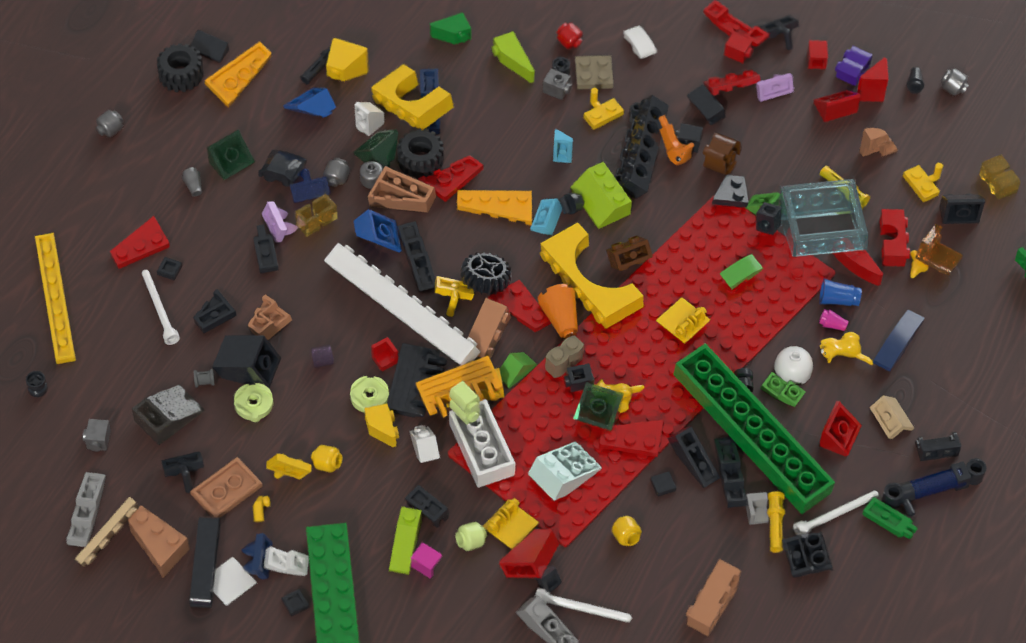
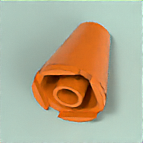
(560, 308)

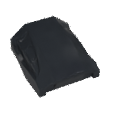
(282, 167)
(807, 554)

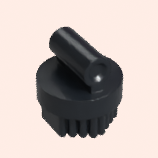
(571, 203)

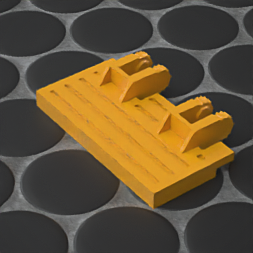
(476, 374)

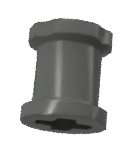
(203, 378)

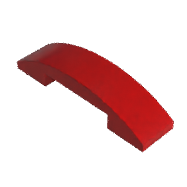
(727, 23)

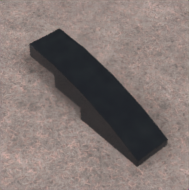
(417, 256)
(730, 472)

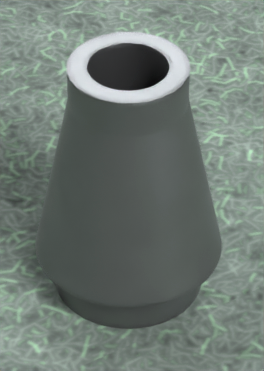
(192, 180)

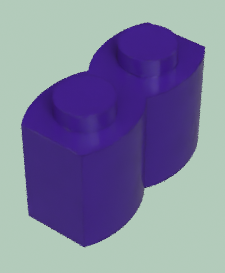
(854, 65)

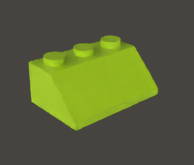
(602, 195)

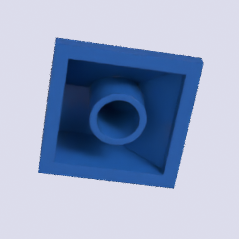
(313, 102)
(378, 230)

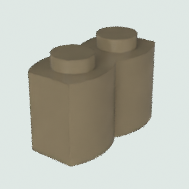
(564, 356)

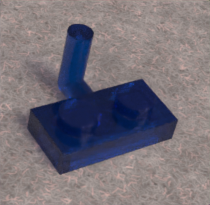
(309, 188)

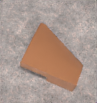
(876, 140)
(268, 319)

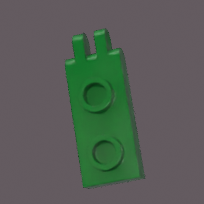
(889, 518)

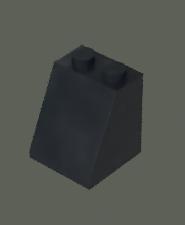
(247, 360)

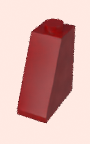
(531, 555)

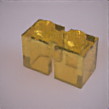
(999, 181)
(324, 213)

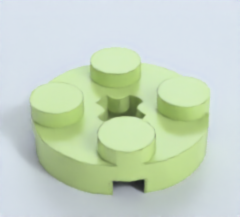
(369, 385)
(253, 411)

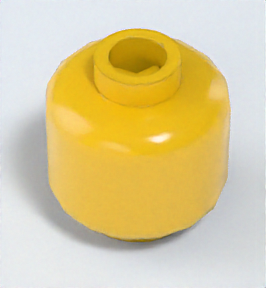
(326, 458)
(626, 531)

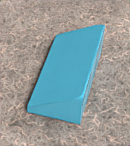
(562, 147)
(546, 216)

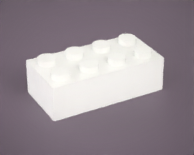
(483, 446)

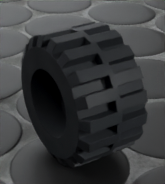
(179, 56)
(420, 142)

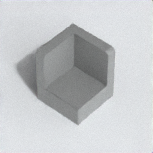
(757, 508)

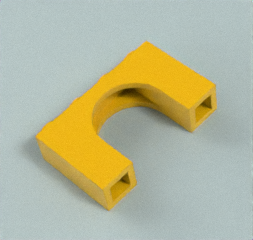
(417, 113)

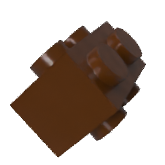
(632, 252)

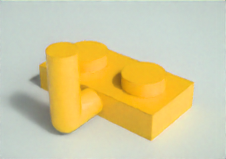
(603, 112)
(922, 183)
(452, 288)
(288, 466)

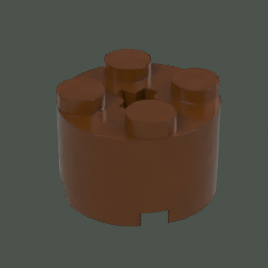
(721, 154)

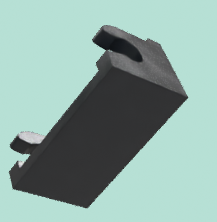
(707, 104)
(938, 447)
(429, 505)

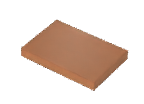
(226, 488)

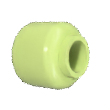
(471, 536)

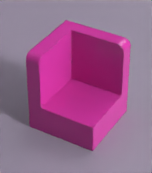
(425, 559)

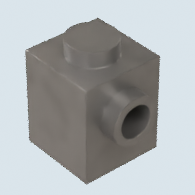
(557, 84)
(97, 434)

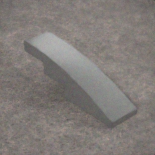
(86, 509)

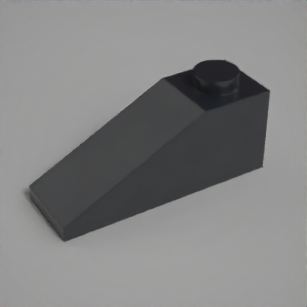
(694, 456)

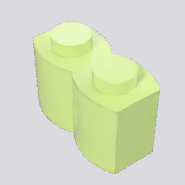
(464, 402)

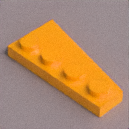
(236, 75)
(506, 204)

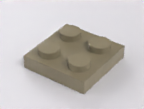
(593, 72)

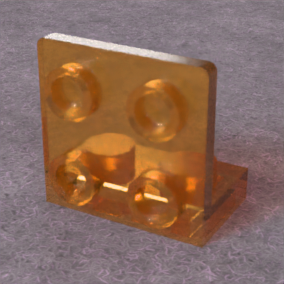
(937, 254)

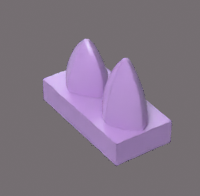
(775, 86)
(274, 219)

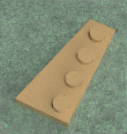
(103, 537)

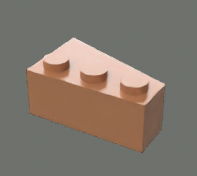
(401, 192)
(489, 327)
(158, 539)
(714, 597)

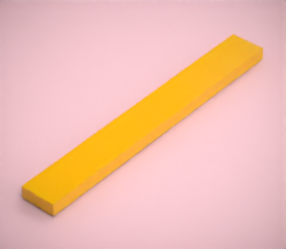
(55, 298)

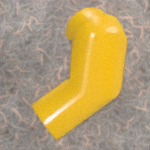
(258, 508)

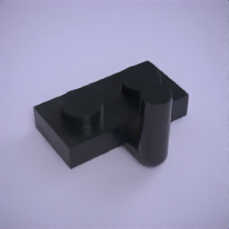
(782, 25)
(183, 464)

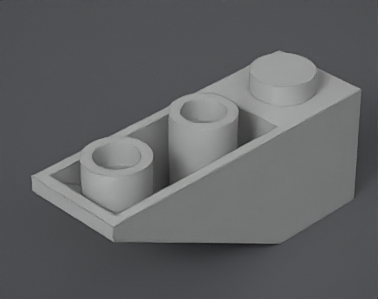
(545, 622)

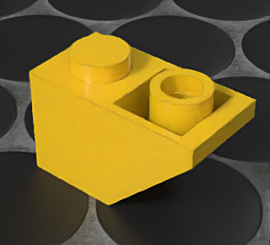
(380, 424)

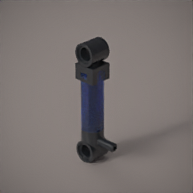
(957, 477)

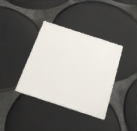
(231, 581)

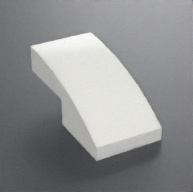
(640, 42)
(284, 562)

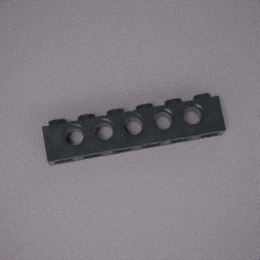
(643, 147)

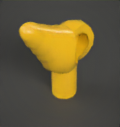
(917, 266)

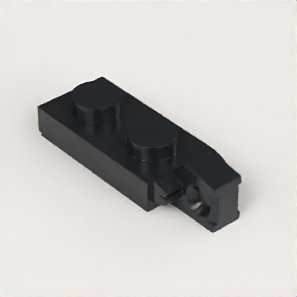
(265, 251)

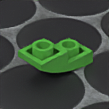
(741, 270)
(781, 390)

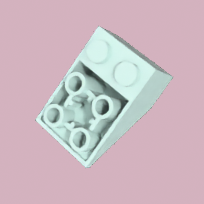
(563, 470)

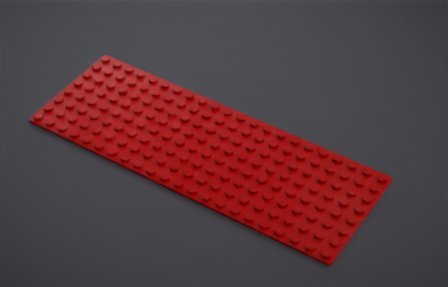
(642, 352)

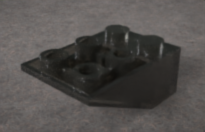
(166, 413)

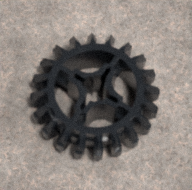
(485, 273)

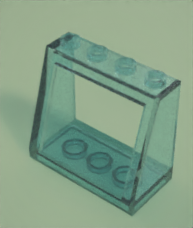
(822, 200)

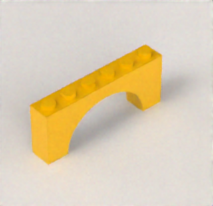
(605, 303)

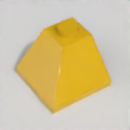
(346, 60)

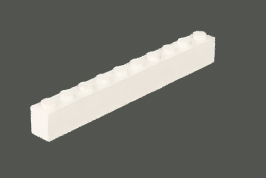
(401, 305)

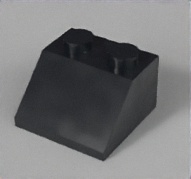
(961, 208)

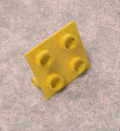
(683, 320)
(510, 524)

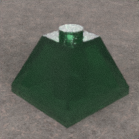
(379, 148)

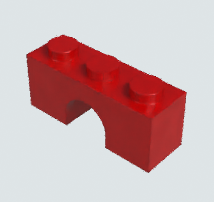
(893, 224)

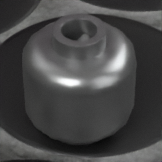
(954, 82)
(109, 123)
(336, 172)
(369, 173)

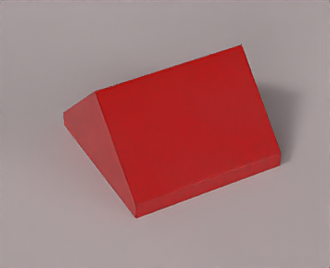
(874, 82)
(837, 105)
(840, 430)

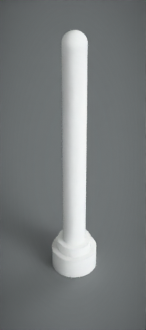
(170, 334)
(805, 527)
(582, 606)

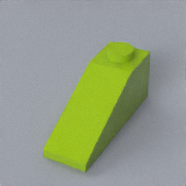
(512, 55)
(405, 540)

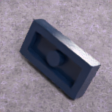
(257, 550)

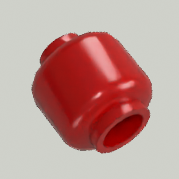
(569, 35)

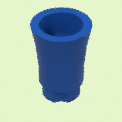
(839, 293)

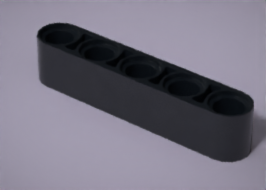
(205, 562)

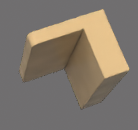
(891, 416)

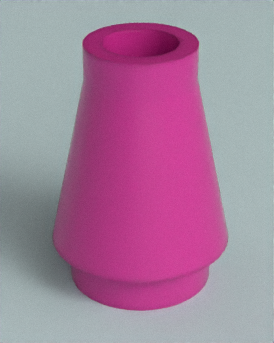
(832, 320)

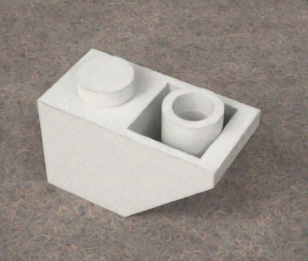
(368, 117)
(424, 443)

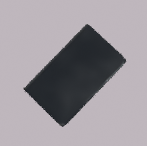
(210, 46)

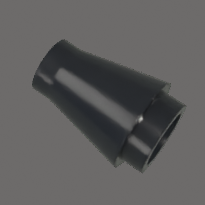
(915, 81)

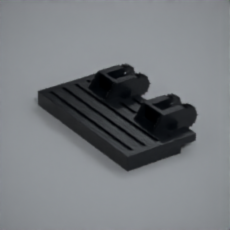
(412, 368)

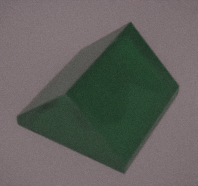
(229, 155)
(599, 406)

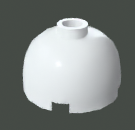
(794, 365)

